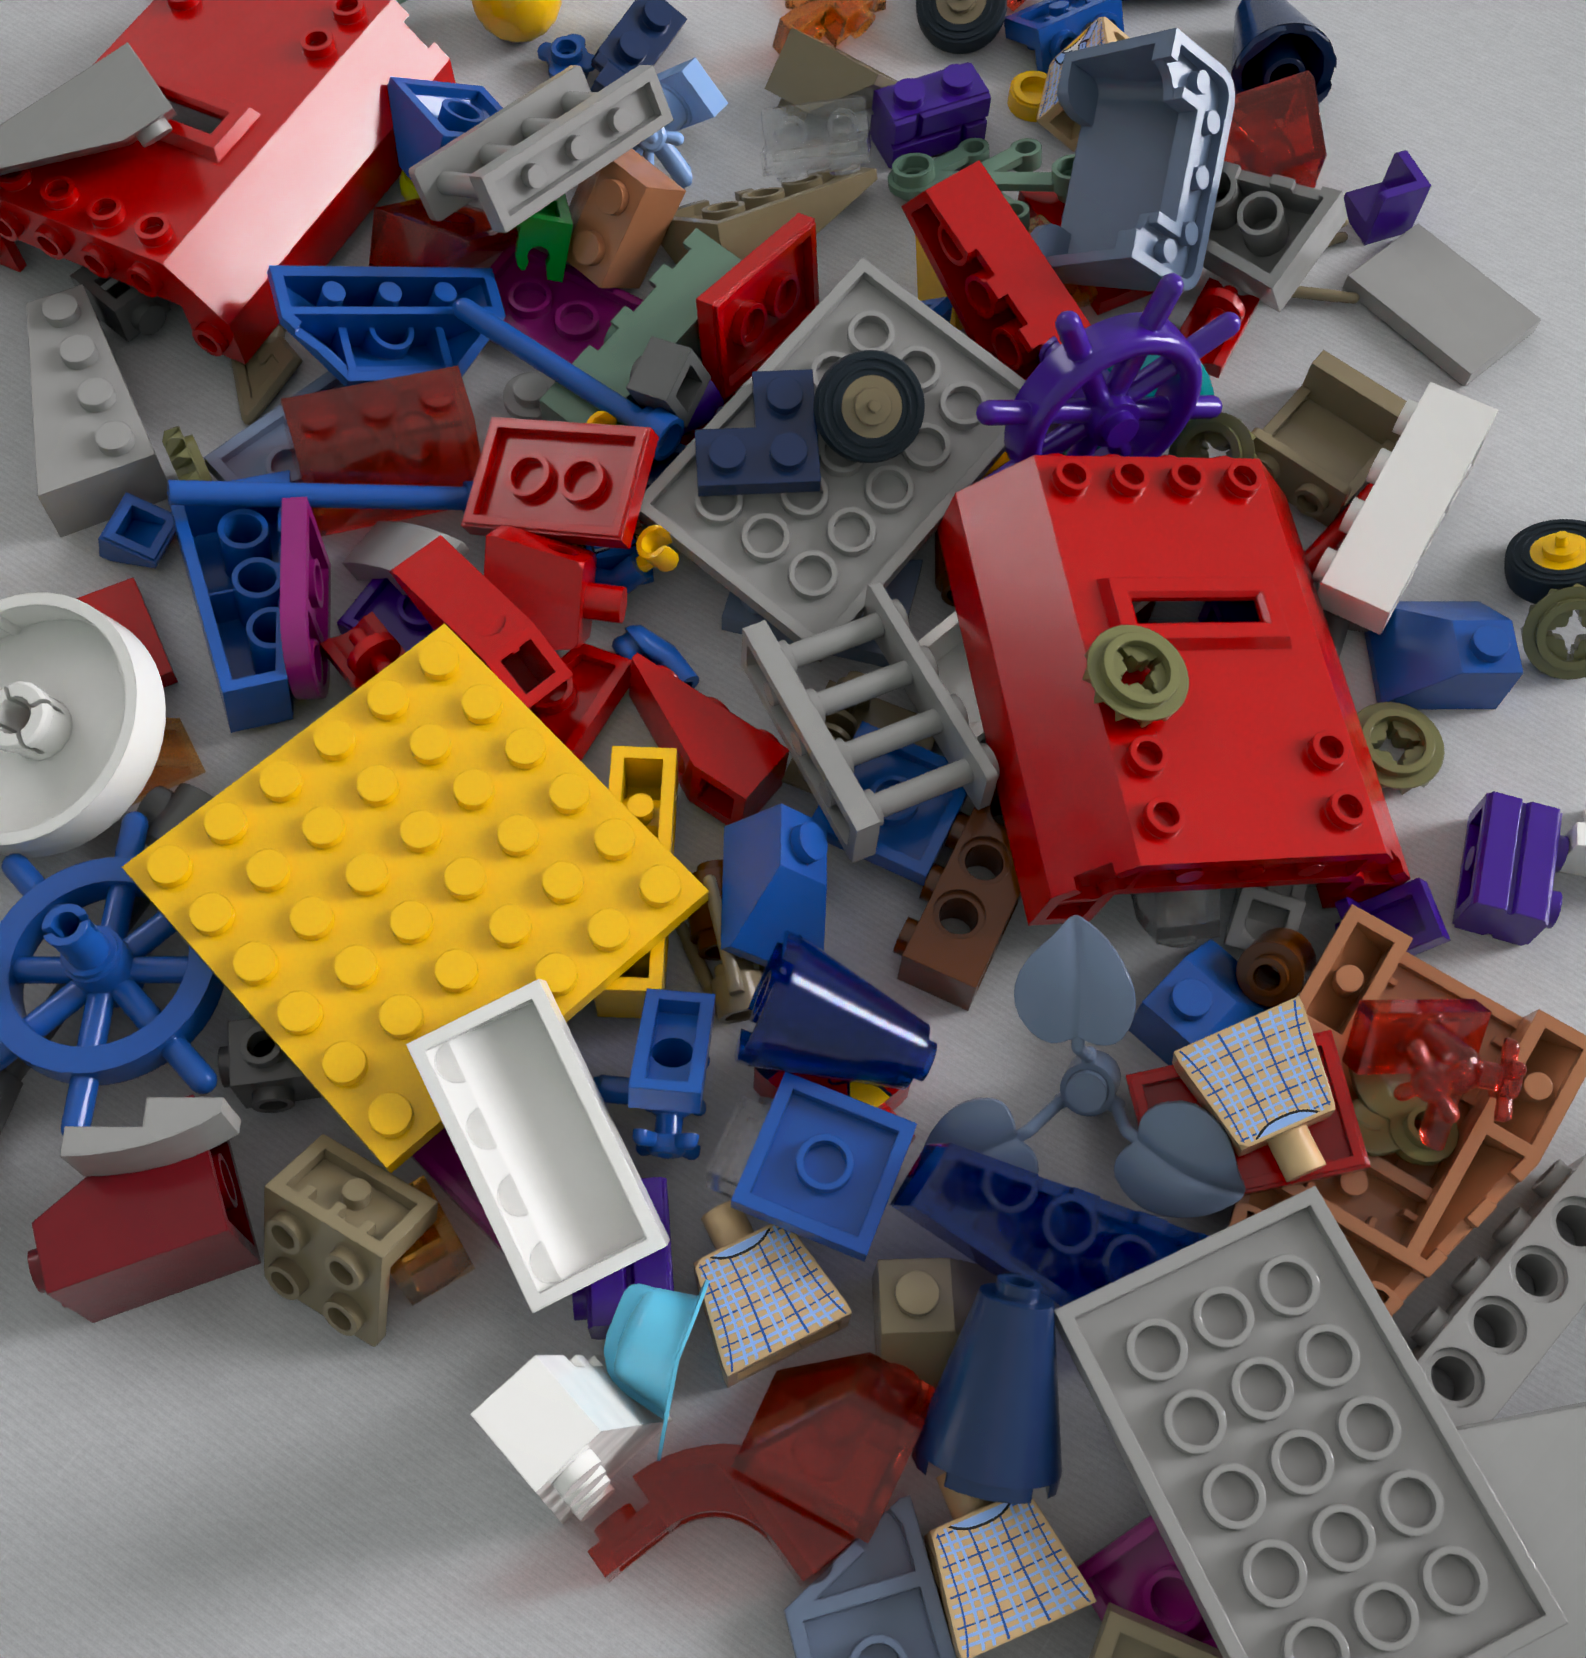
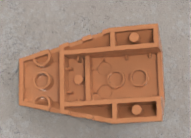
(1412, 1215)

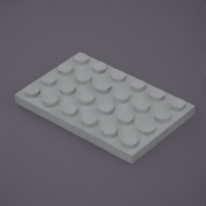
(812, 554)
(1301, 1452)

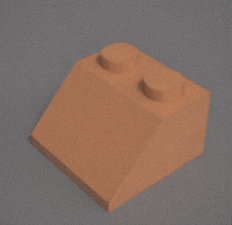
(621, 221)

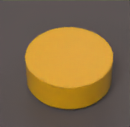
(1026, 94)

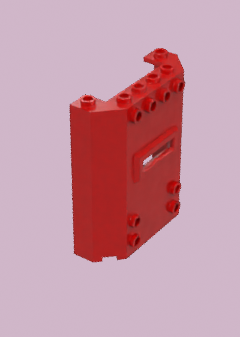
(275, 183)
(1262, 760)

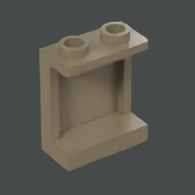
(1328, 437)

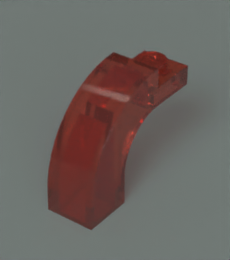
(702, 1486)

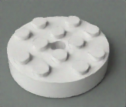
(74, 722)

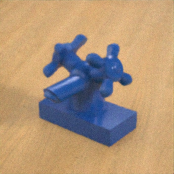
(667, 1071)

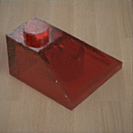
(1279, 130)
(409, 238)
(837, 1437)

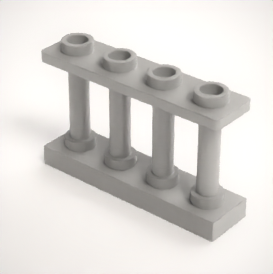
(541, 146)
(830, 762)

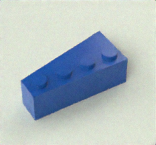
(235, 584)

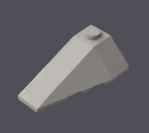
(87, 115)

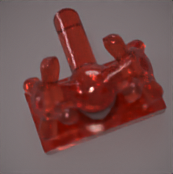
(1440, 1049)

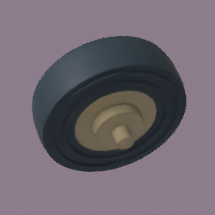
(960, 24)
(869, 406)

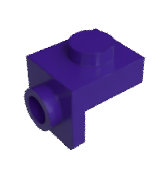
(1408, 910)

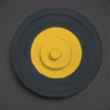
(1546, 558)

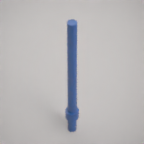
(318, 494)

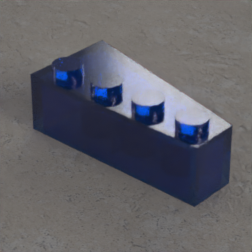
(1030, 1224)

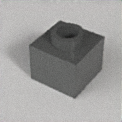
(668, 378)

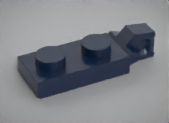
(636, 40)

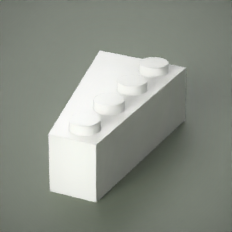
(1404, 506)
(567, 1430)

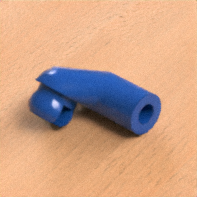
(656, 650)

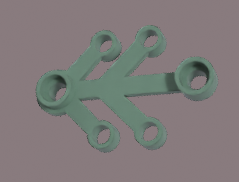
(918, 171)

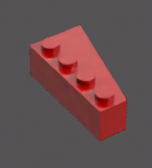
(990, 267)

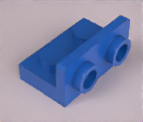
(1055, 23)

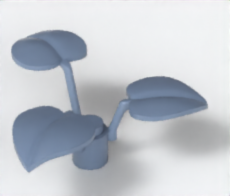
(1081, 993)

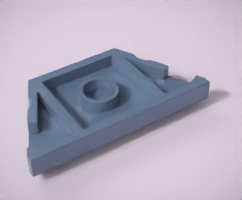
(874, 1599)

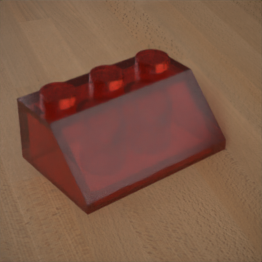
(383, 433)

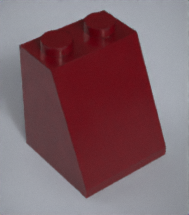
(143, 1235)

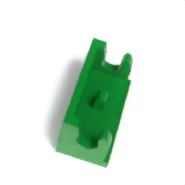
(549, 229)

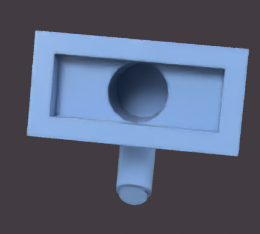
(691, 100)

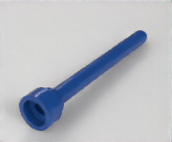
(664, 423)

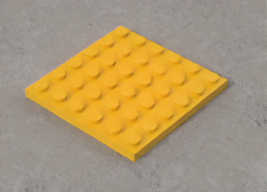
(407, 873)

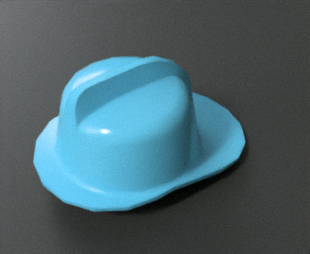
(647, 1344)

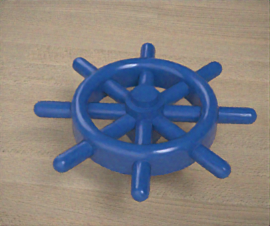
(103, 972)

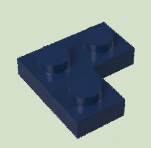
(775, 453)

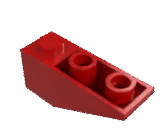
(495, 630)
(720, 757)

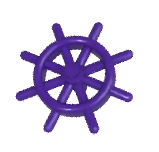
(1107, 406)

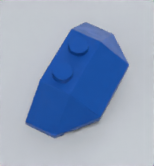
(383, 319)

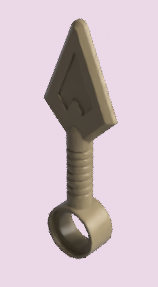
(264, 374)

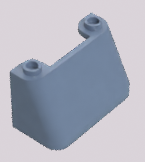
(1143, 163)

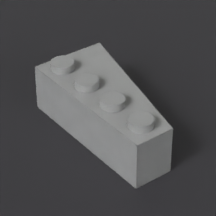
(1270, 232)
(84, 418)

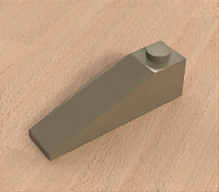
(760, 212)

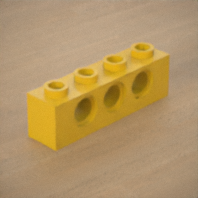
(648, 786)

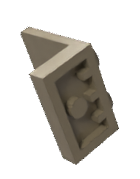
(337, 1231)

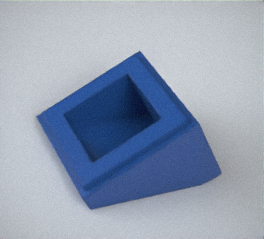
(137, 533)

